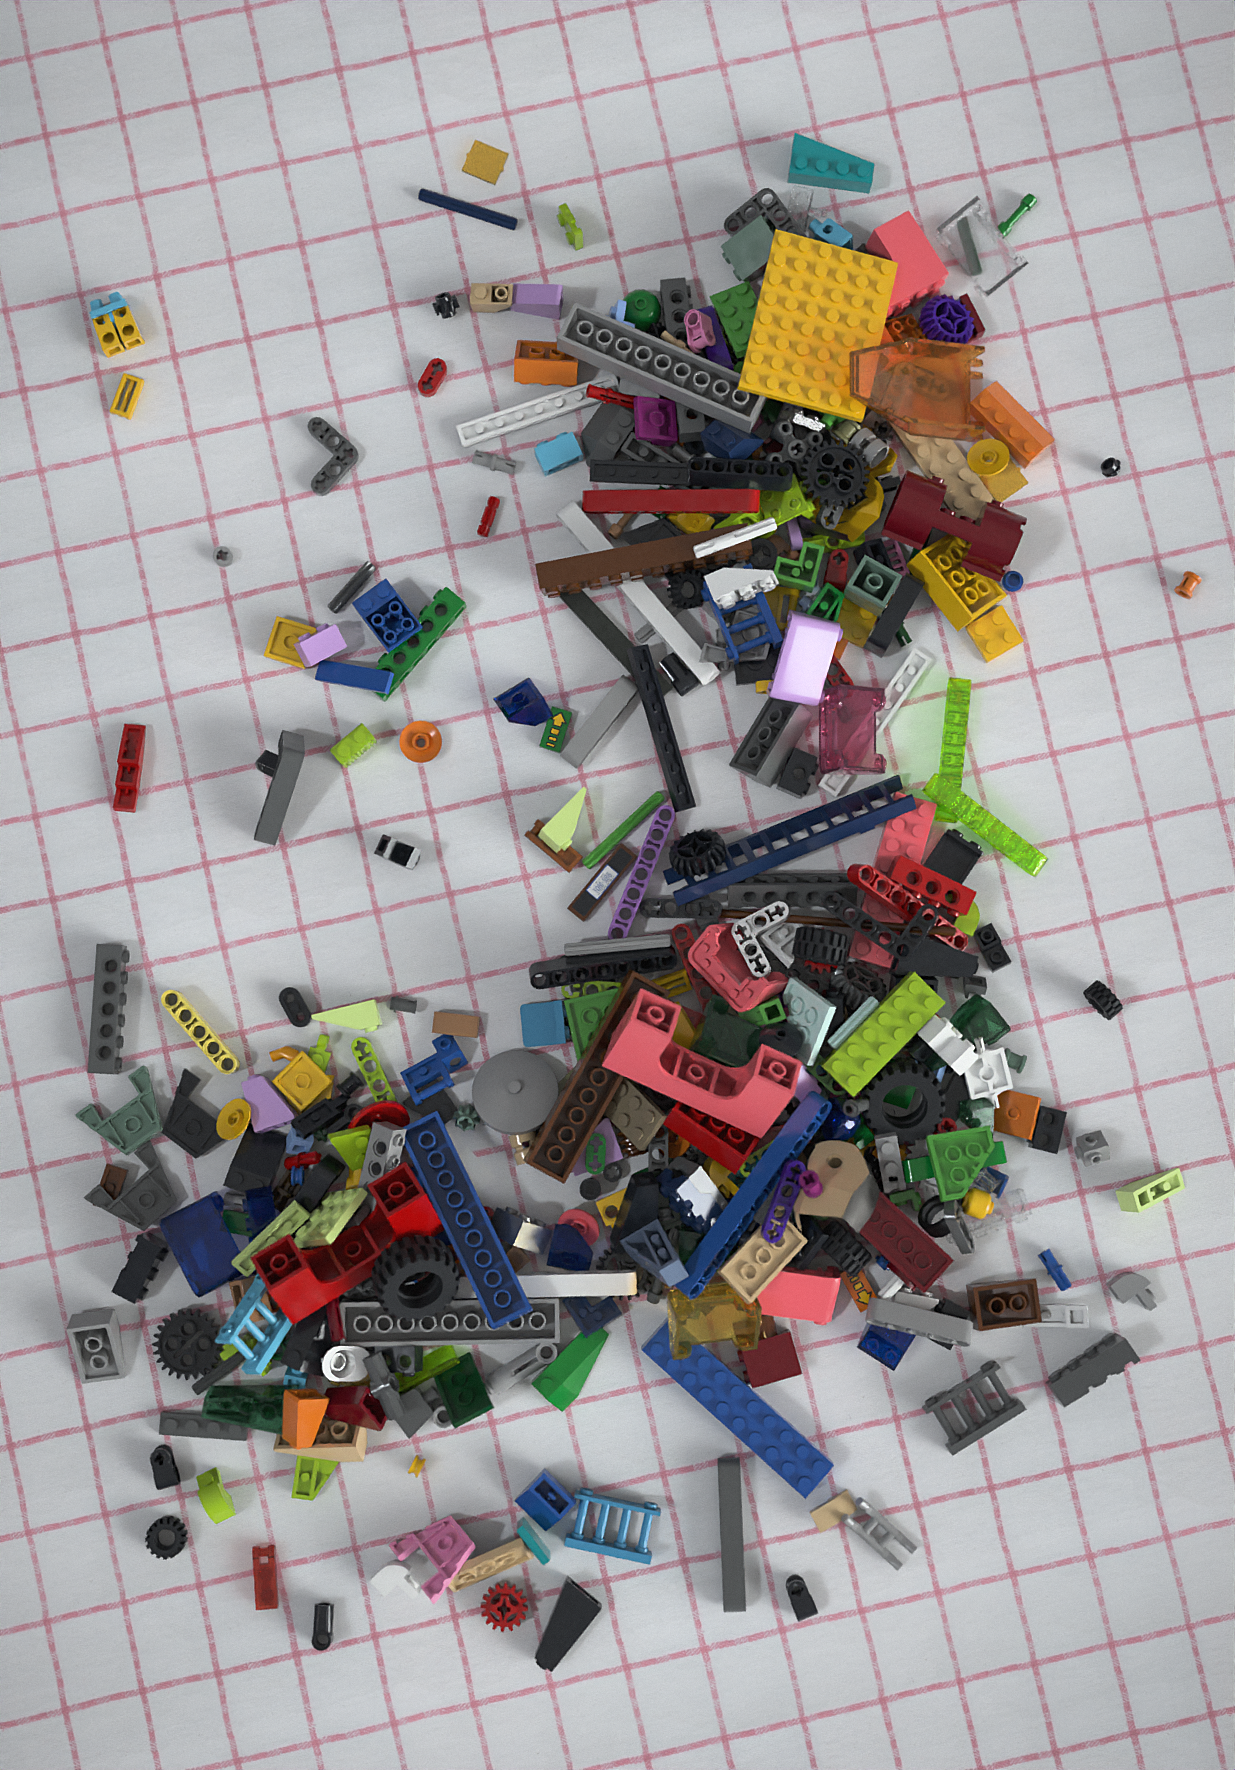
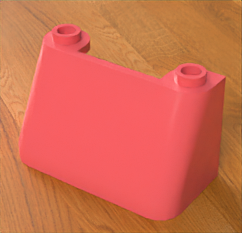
(724, 967)
(802, 1294)

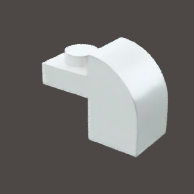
(394, 1574)

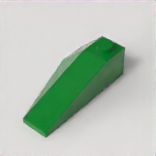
(565, 1376)

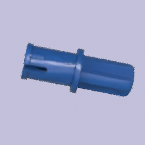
(1055, 1270)

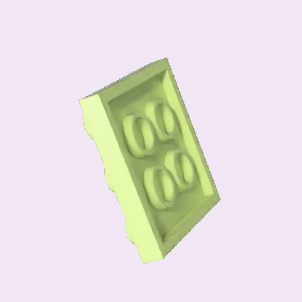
(329, 1217)

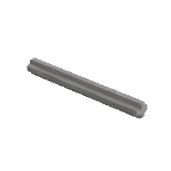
(617, 945)

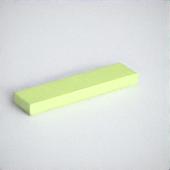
(284, 1224)

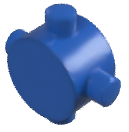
(882, 1262)

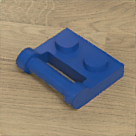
(424, 1073)

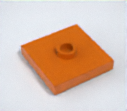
(1016, 1114)

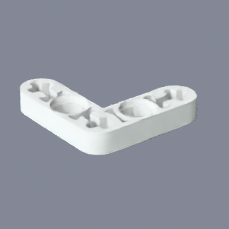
(753, 931)

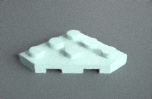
(810, 1015)

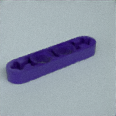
(786, 1201)

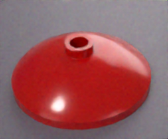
(380, 1112)

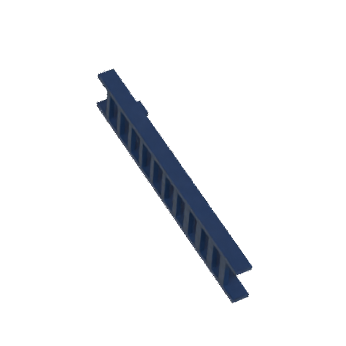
(814, 841)

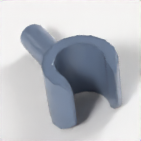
(804, 602)

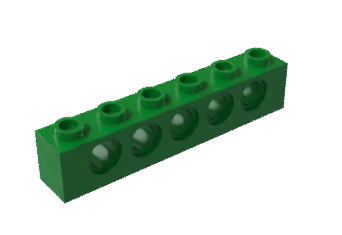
(427, 640)

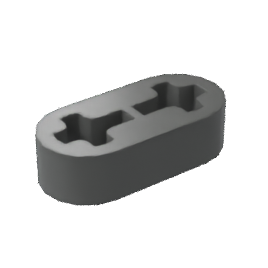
(832, 514)

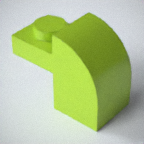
(967, 923)
(214, 1497)

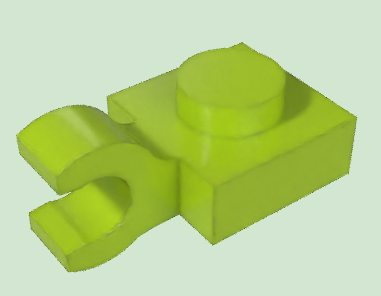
(319, 1054)

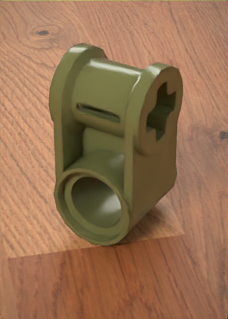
(846, 430)

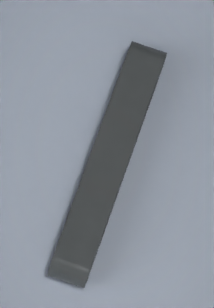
(731, 1535)

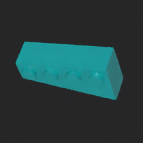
(828, 167)

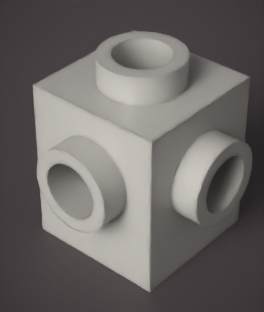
(1092, 1148)

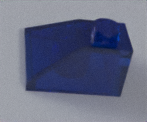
(523, 704)
(569, 1249)

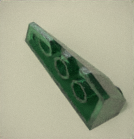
(974, 1020)

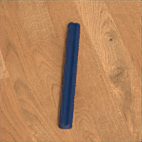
(467, 209)

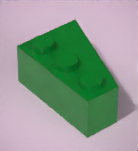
(826, 603)

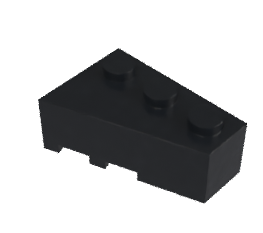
(141, 1267)

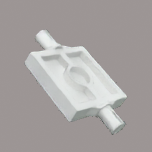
(988, 1074)

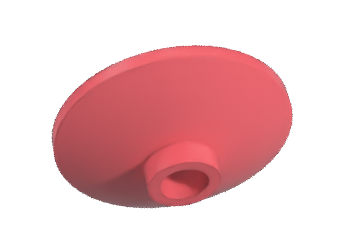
(583, 1222)

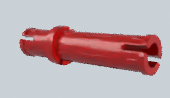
(609, 396)

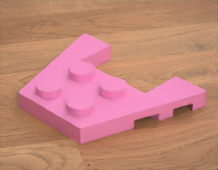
(444, 1546)

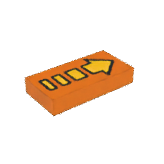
(859, 1289)

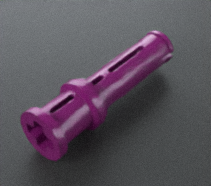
(811, 1184)

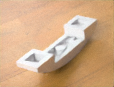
(1061, 1316)

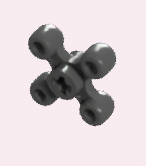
(789, 441)

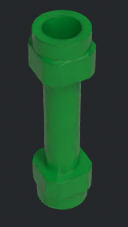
(1026, 204)

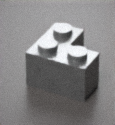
(520, 1230)

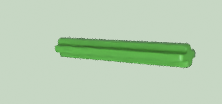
(625, 828)

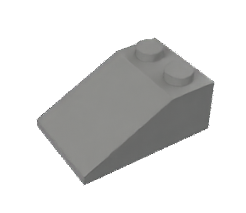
(97, 1345)

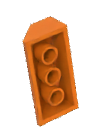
(1010, 424)

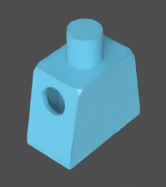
(831, 233)

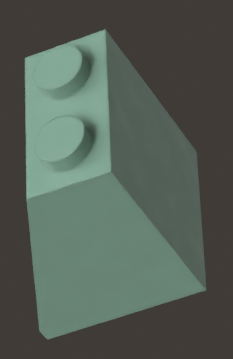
(750, 249)
(872, 586)

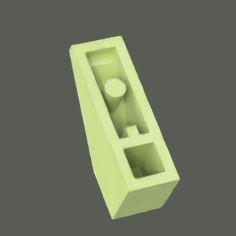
(561, 827)
(356, 1016)
(1149, 1191)

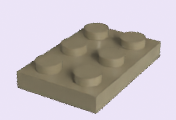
(635, 1113)

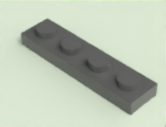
(194, 1426)

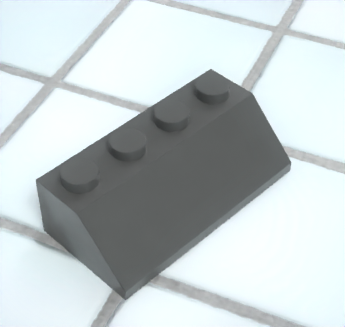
(771, 740)

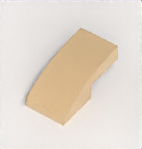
(832, 1511)

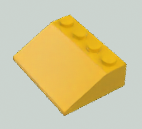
(954, 589)

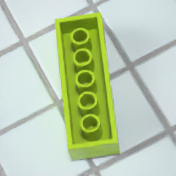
(882, 1033)

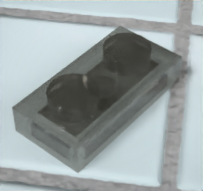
(809, 422)

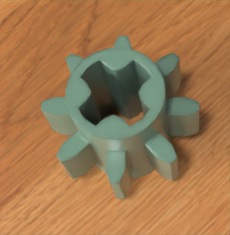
(466, 1117)

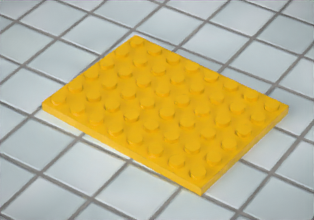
(809, 318)

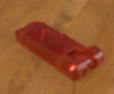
(265, 1578)

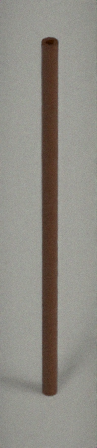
(836, 922)

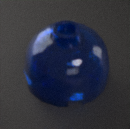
(837, 1124)

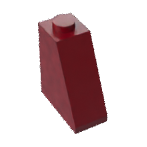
(355, 1406)

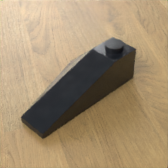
(309, 1343)

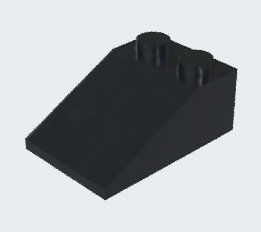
(256, 1160)

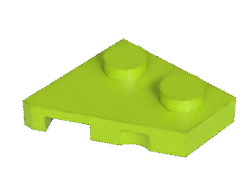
(574, 235)
(352, 1145)
(311, 1476)

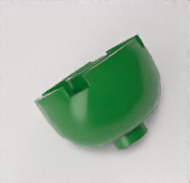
(642, 309)

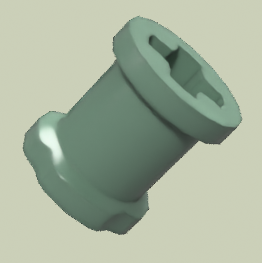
(1015, 1061)

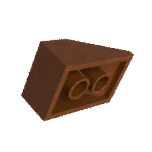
(1003, 1304)

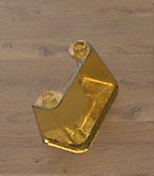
(711, 1318)

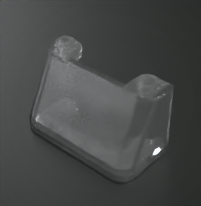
(980, 248)

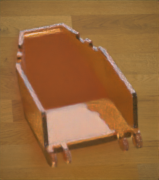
(919, 386)

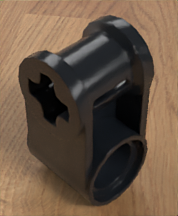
(164, 1471)
(800, 1600)

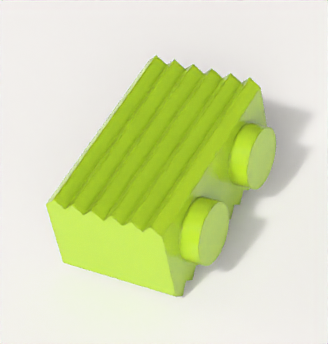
(353, 745)

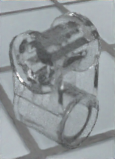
(985, 1181)

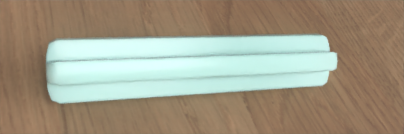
(853, 1022)

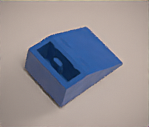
(387, 615)

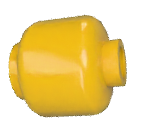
(977, 1203)

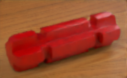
(488, 516)

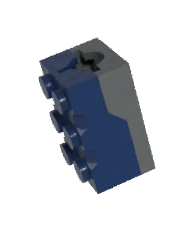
(691, 1194)

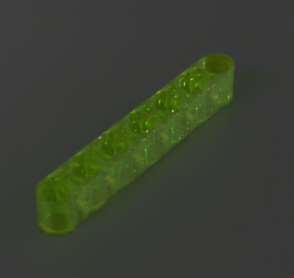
(954, 738)
(984, 824)

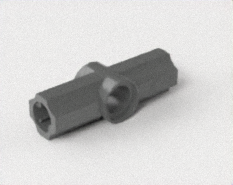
(384, 1386)

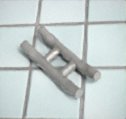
(892, 1532)

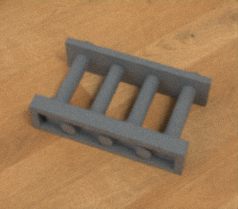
(992, 1418)

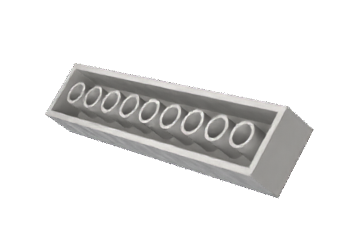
(658, 367)
(458, 1324)

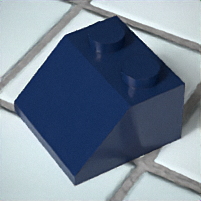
(728, 441)

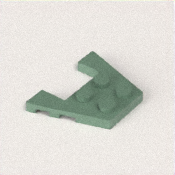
(133, 1122)

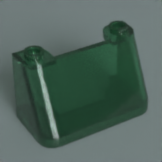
(725, 1036)

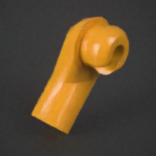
(284, 1052)

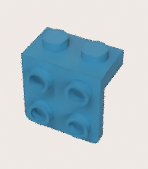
(544, 1024)

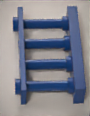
(764, 617)

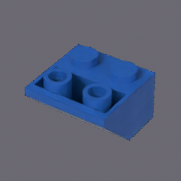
(545, 1500)

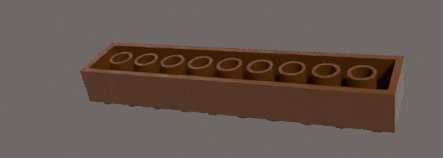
(636, 562)
(586, 1090)

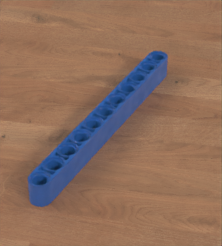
(753, 1193)

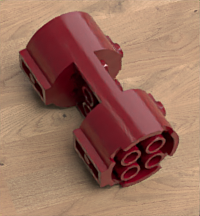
(989, 538)

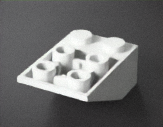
(735, 584)

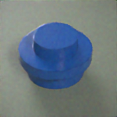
(1012, 581)

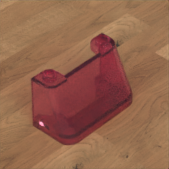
(849, 731)

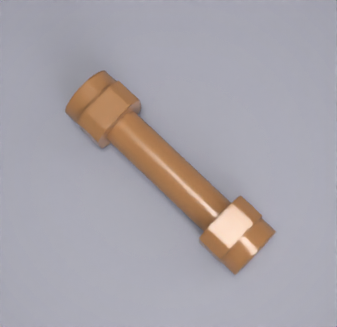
(616, 530)

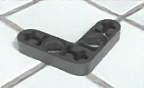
(338, 452)
(958, 1226)

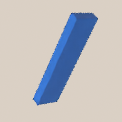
(354, 676)

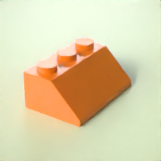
(544, 364)

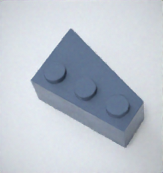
(655, 1253)

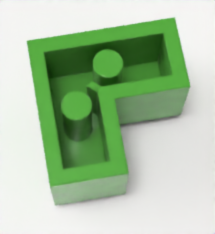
(800, 573)

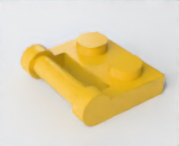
(775, 600)

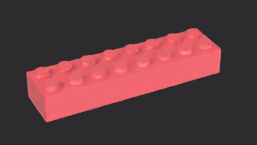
(900, 836)

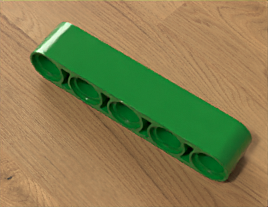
(921, 1167)

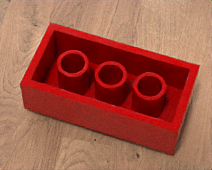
(712, 1136)

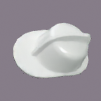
(344, 1363)

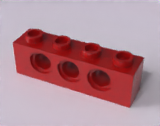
(961, 894)

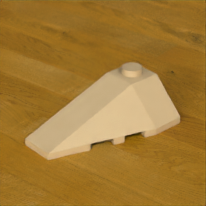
(332, 1442)

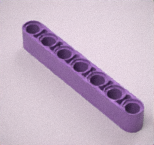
(648, 866)

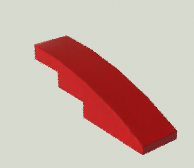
(129, 768)

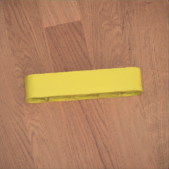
(191, 1026)

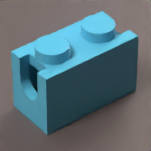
(558, 453)

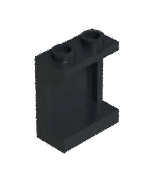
(954, 856)

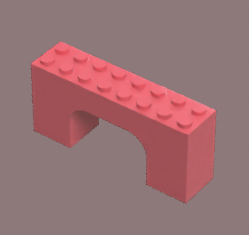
(919, 267)
(740, 1096)

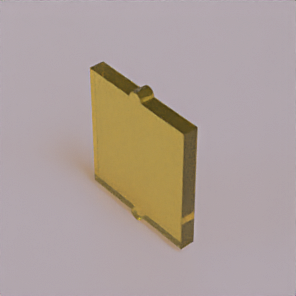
(485, 162)
(1005, 482)

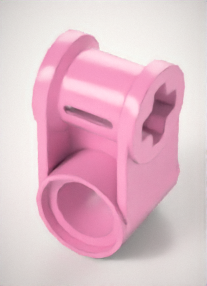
(698, 330)

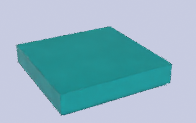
(533, 1541)

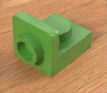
(900, 1198)

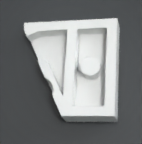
(781, 941)

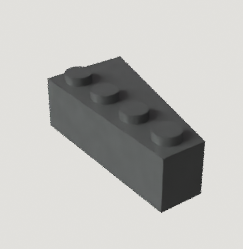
(1091, 1369)

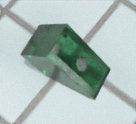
(977, 1113)

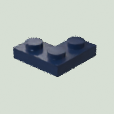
(590, 1318)

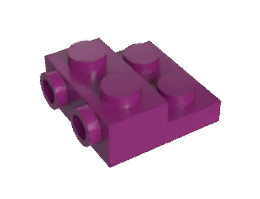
(655, 420)

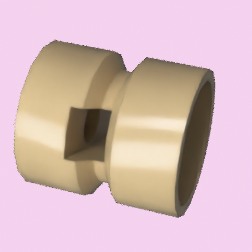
(516, 1143)

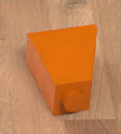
(302, 1416)

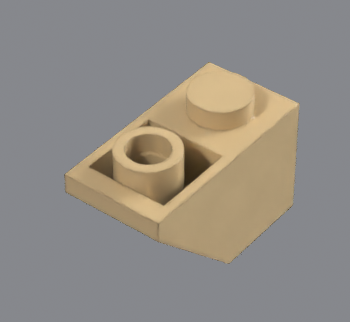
(490, 297)

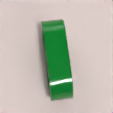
(601, 1154)

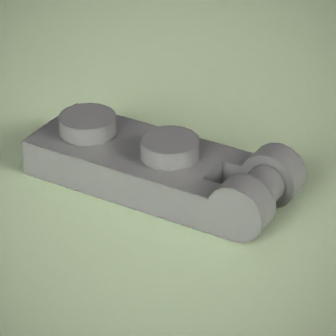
(890, 1161)

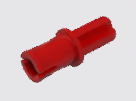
(302, 1159)

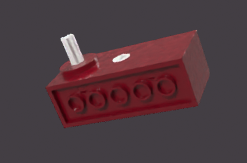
(910, 1252)

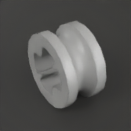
(220, 562)

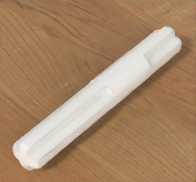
(735, 537)

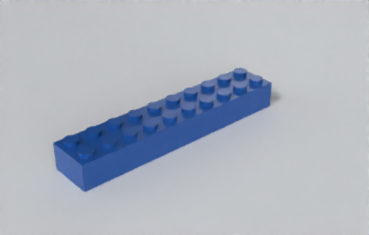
(465, 1221)
(742, 1412)

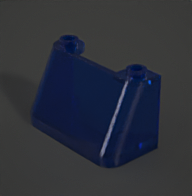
(202, 1244)

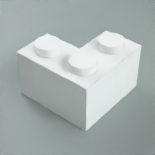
(947, 1043)

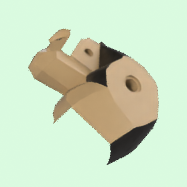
(846, 1181)

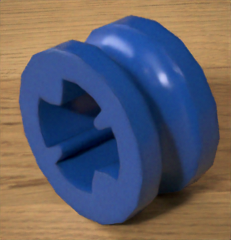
(297, 1175)

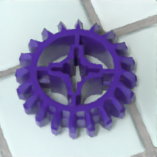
(950, 316)

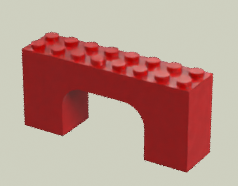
(312, 1278)

